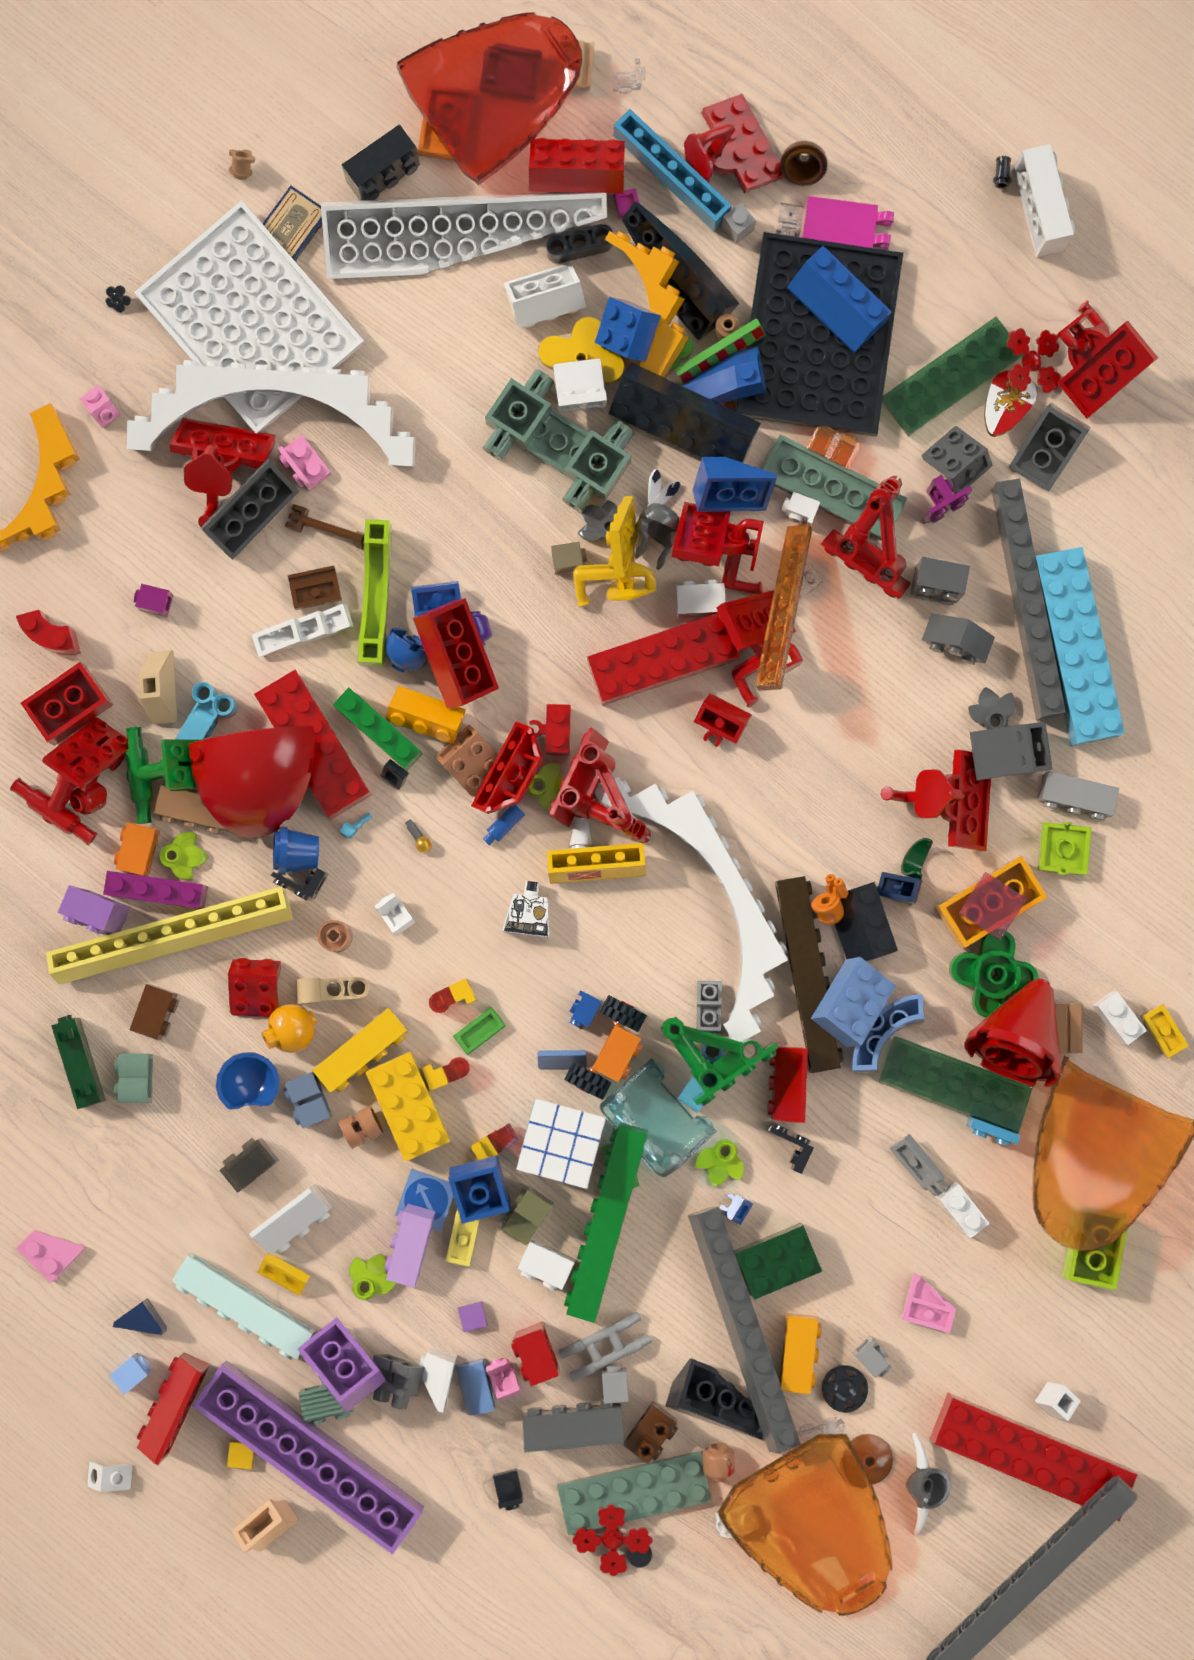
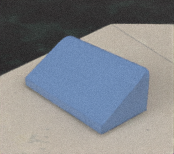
(561, 1059)

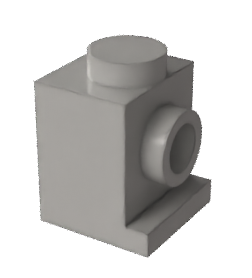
(872, 1358)

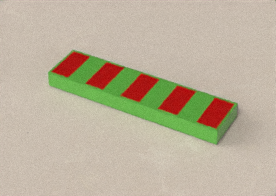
(732, 343)

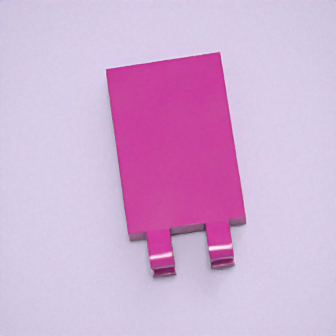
(846, 222)

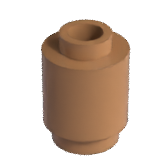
(723, 321)

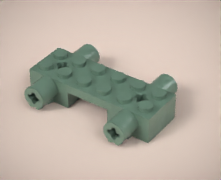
(557, 440)

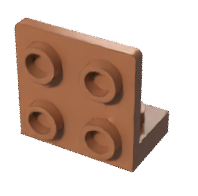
(468, 759)

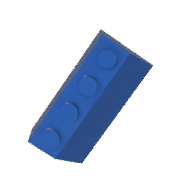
(839, 299)

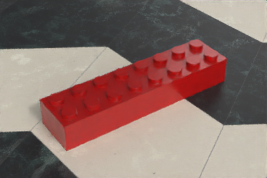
(1024, 1451)

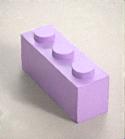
(409, 1245)

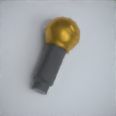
(423, 843)

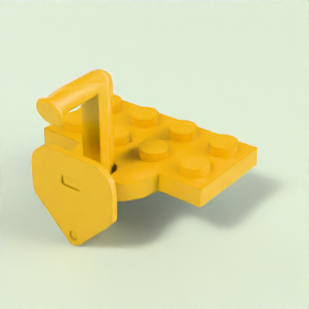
(621, 564)

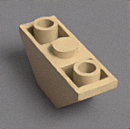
(158, 687)

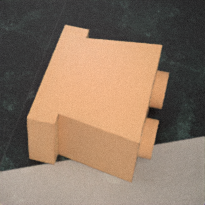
(264, 1525)

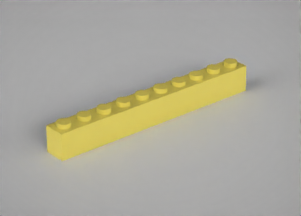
(169, 935)

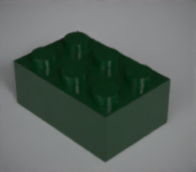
(777, 1261)

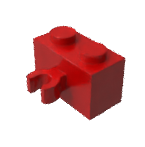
(721, 719)
(556, 729)

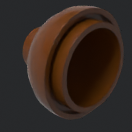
(803, 169)

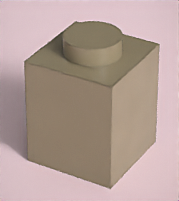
(568, 557)

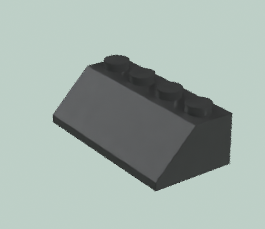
(249, 509)
(572, 1426)

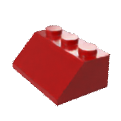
(788, 1084)

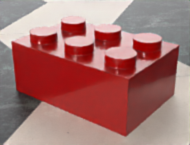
(66, 703)

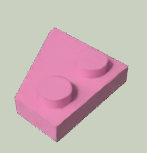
(49, 1253)
(927, 1306)

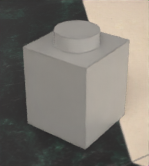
(738, 223)
(615, 1384)

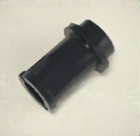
(1002, 176)

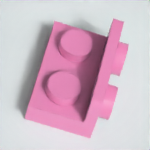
(304, 462)

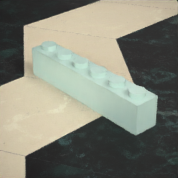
(242, 1305)

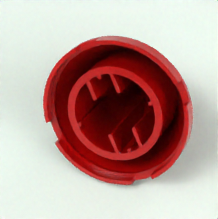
(1021, 1037)

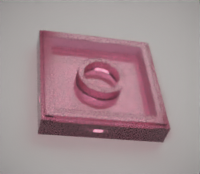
(992, 906)

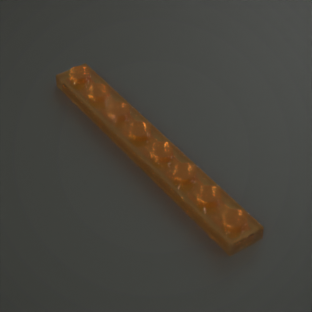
(784, 608)

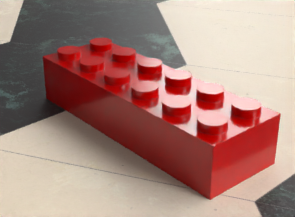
(661, 658)
(333, 774)

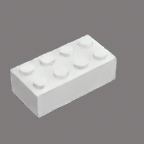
(1044, 200)

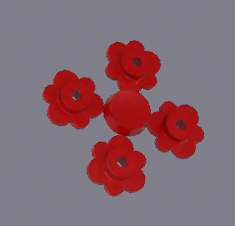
(1032, 360)
(612, 1539)

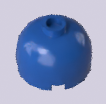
(405, 651)

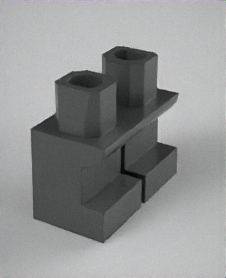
(401, 1379)

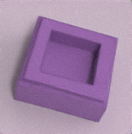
(472, 1316)

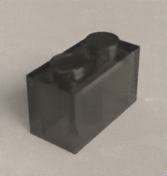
(249, 1164)

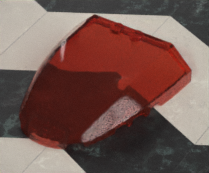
(493, 87)

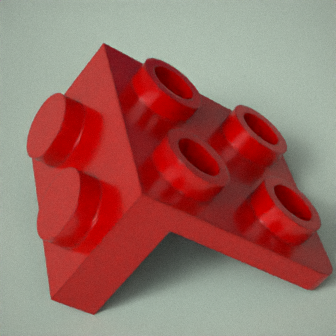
(253, 987)

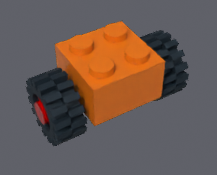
(615, 1053)

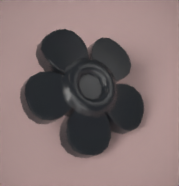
(117, 298)

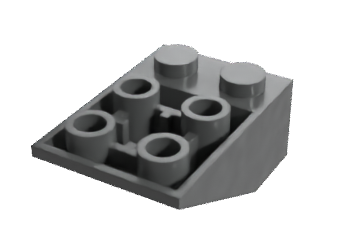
(1011, 750)

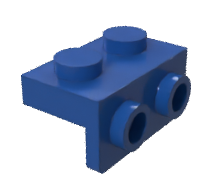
(434, 595)

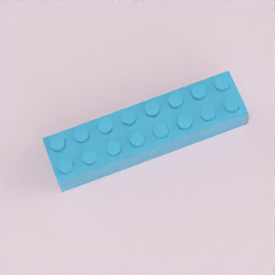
(1079, 648)

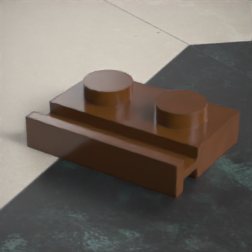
(314, 587)

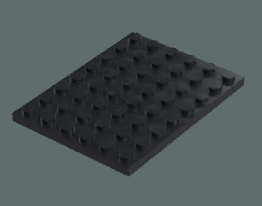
(805, 366)

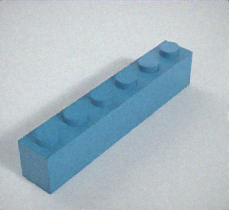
(671, 169)

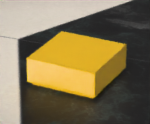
(240, 1456)

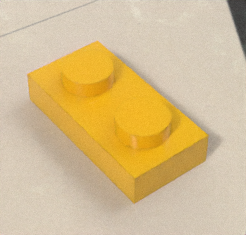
(1164, 1031)
(283, 1274)

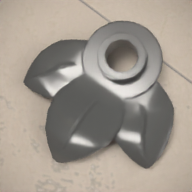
(597, 521)
(992, 706)

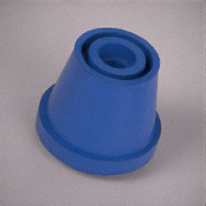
(294, 851)

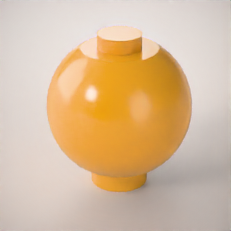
(290, 1028)

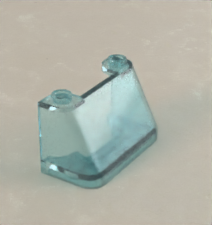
(651, 1106)

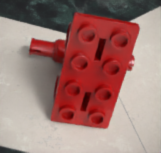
(877, 565)
(79, 765)
(577, 789)

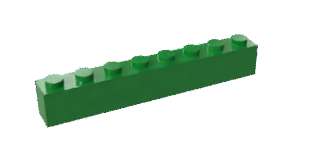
(607, 1221)

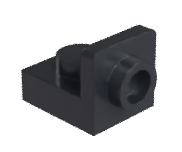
(508, 1489)

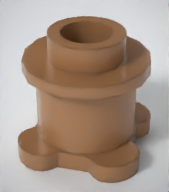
(241, 163)

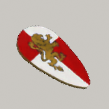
(1006, 405)

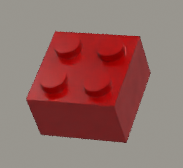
(536, 1354)

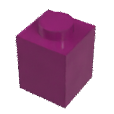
(153, 600)

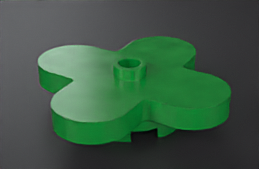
(976, 970)

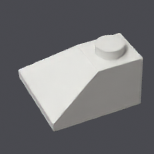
(438, 1375)

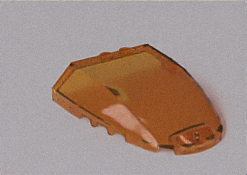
(1100, 1158)
(814, 1525)

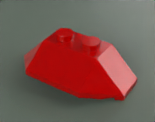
(511, 771)

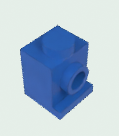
(584, 1010)

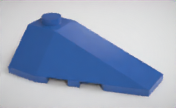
(731, 378)

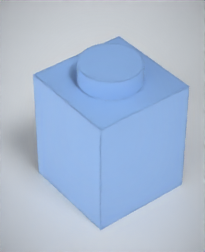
(131, 1372)

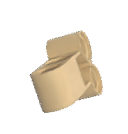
(315, 989)

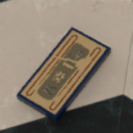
(294, 221)

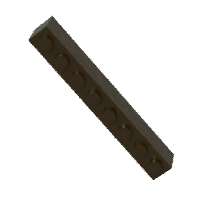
(807, 970)

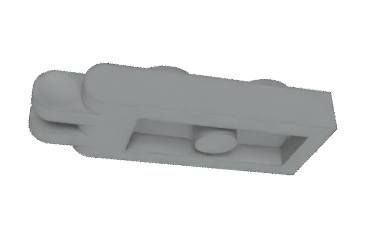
(919, 1165)

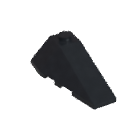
(709, 1397)

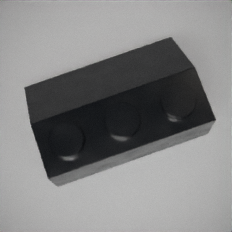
(864, 925)

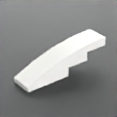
(302, 630)

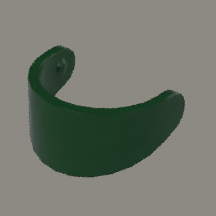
(915, 858)

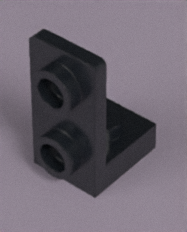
(314, 881)
(799, 1158)

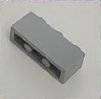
(1078, 795)

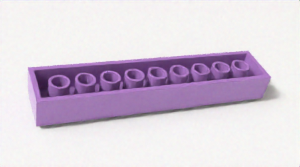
(309, 1457)

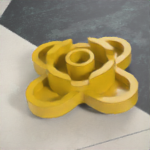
(581, 345)

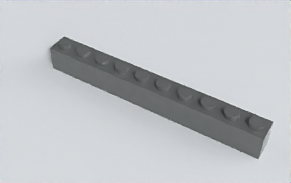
(1028, 599)
(744, 1330)

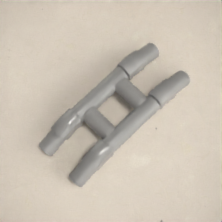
(620, 1350)

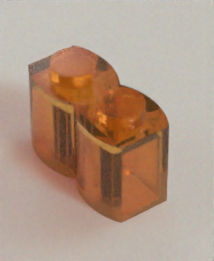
(834, 446)

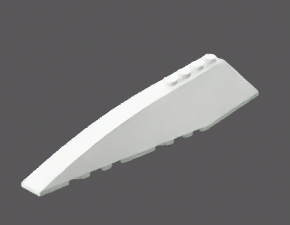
(436, 232)

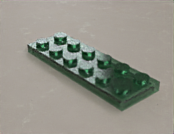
(950, 377)
(955, 1084)

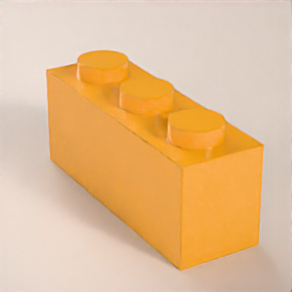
(425, 715)
(799, 1353)

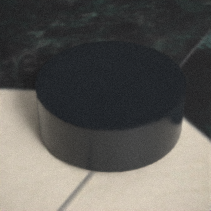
(639, 1559)

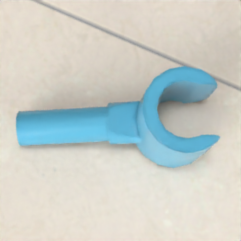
(349, 830)

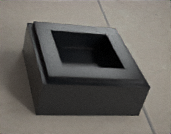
(394, 774)

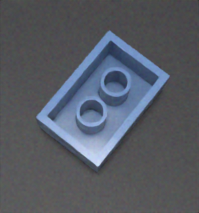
(853, 1002)

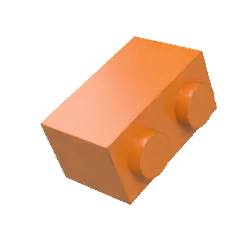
(136, 849)

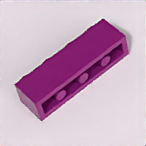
(155, 890)

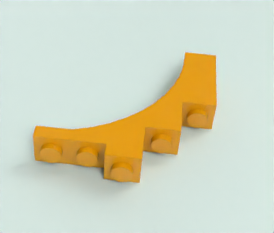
(655, 273)
(49, 488)

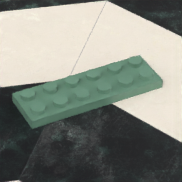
(836, 488)
(638, 1489)

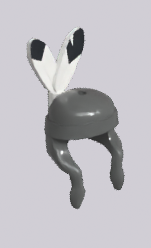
(657, 518)

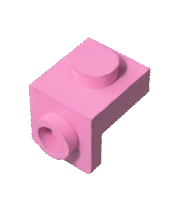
(100, 406)
(503, 1378)

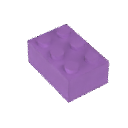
(93, 910)
(341, 1365)

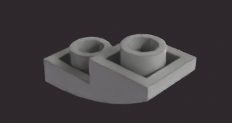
(709, 1006)

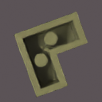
(527, 1216)

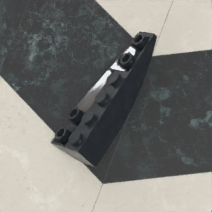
(700, 288)

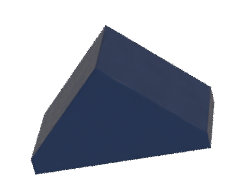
(899, 888)
(142, 1319)

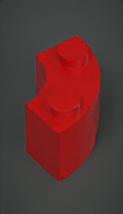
(53, 638)

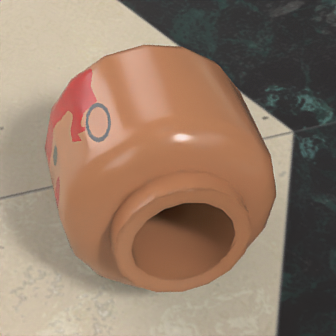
(718, 1461)

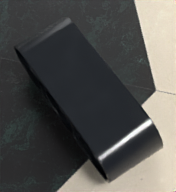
(570, 251)

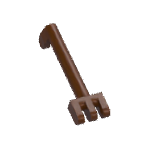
(302, 520)

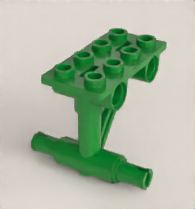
(174, 767)
(725, 1068)

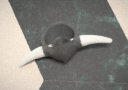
(926, 1485)

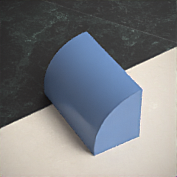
(475, 1387)

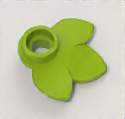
(551, 783)
(186, 853)
(720, 1166)
(371, 1273)

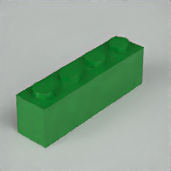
(377, 729)

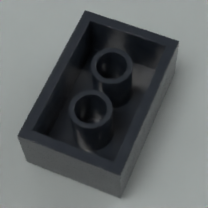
(381, 164)

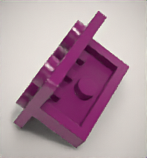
(942, 497)

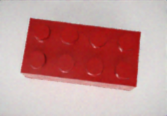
(576, 166)
(456, 653)

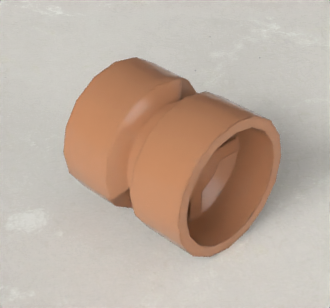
(335, 936)
(369, 1123)

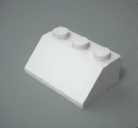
(545, 295)
(292, 1221)

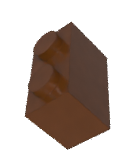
(154, 1012)

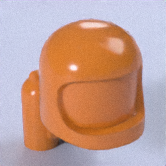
(828, 904)

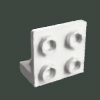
(579, 385)

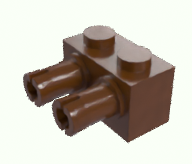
(651, 1432)

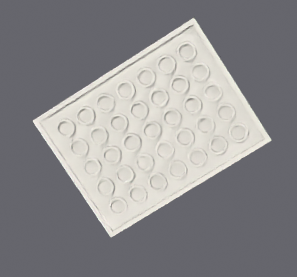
(250, 304)

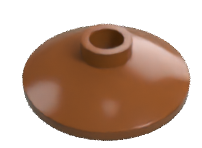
(874, 1446)

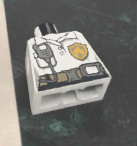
(528, 913)

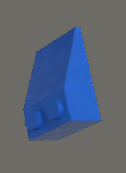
(731, 486)

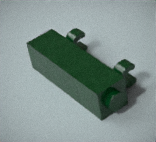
(78, 1062)

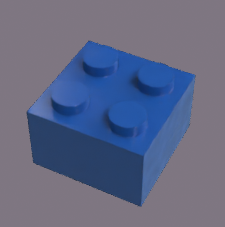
(627, 329)
(479, 1189)

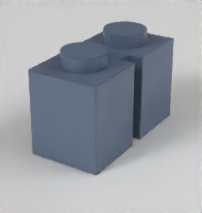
(308, 1100)

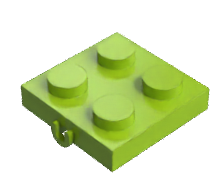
(1064, 848)

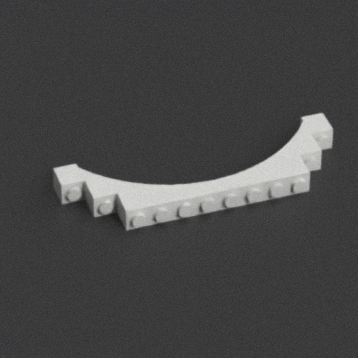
(204, 384)
(757, 940)

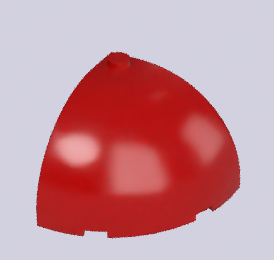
(253, 777)

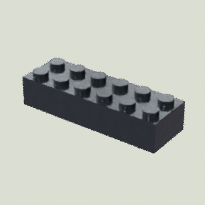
(682, 416)

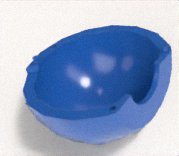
(247, 1081)

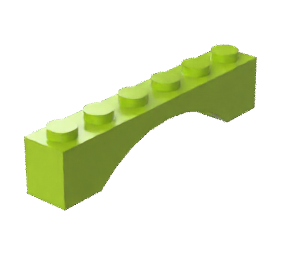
(376, 589)

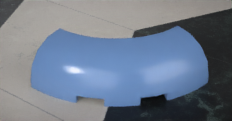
(891, 1019)

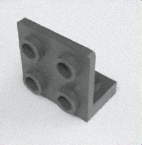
(958, 458)

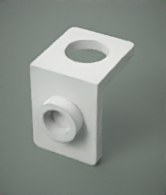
(110, 1477)

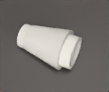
(581, 834)

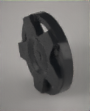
(845, 1388)

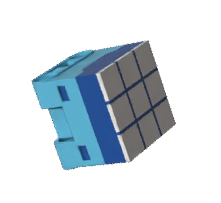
(561, 1143)

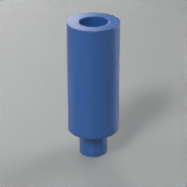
(504, 824)

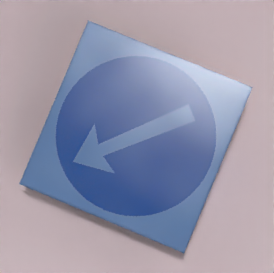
(427, 1193)

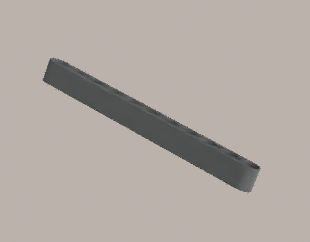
(1037, 1572)

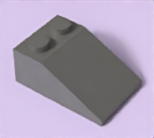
(1049, 446)

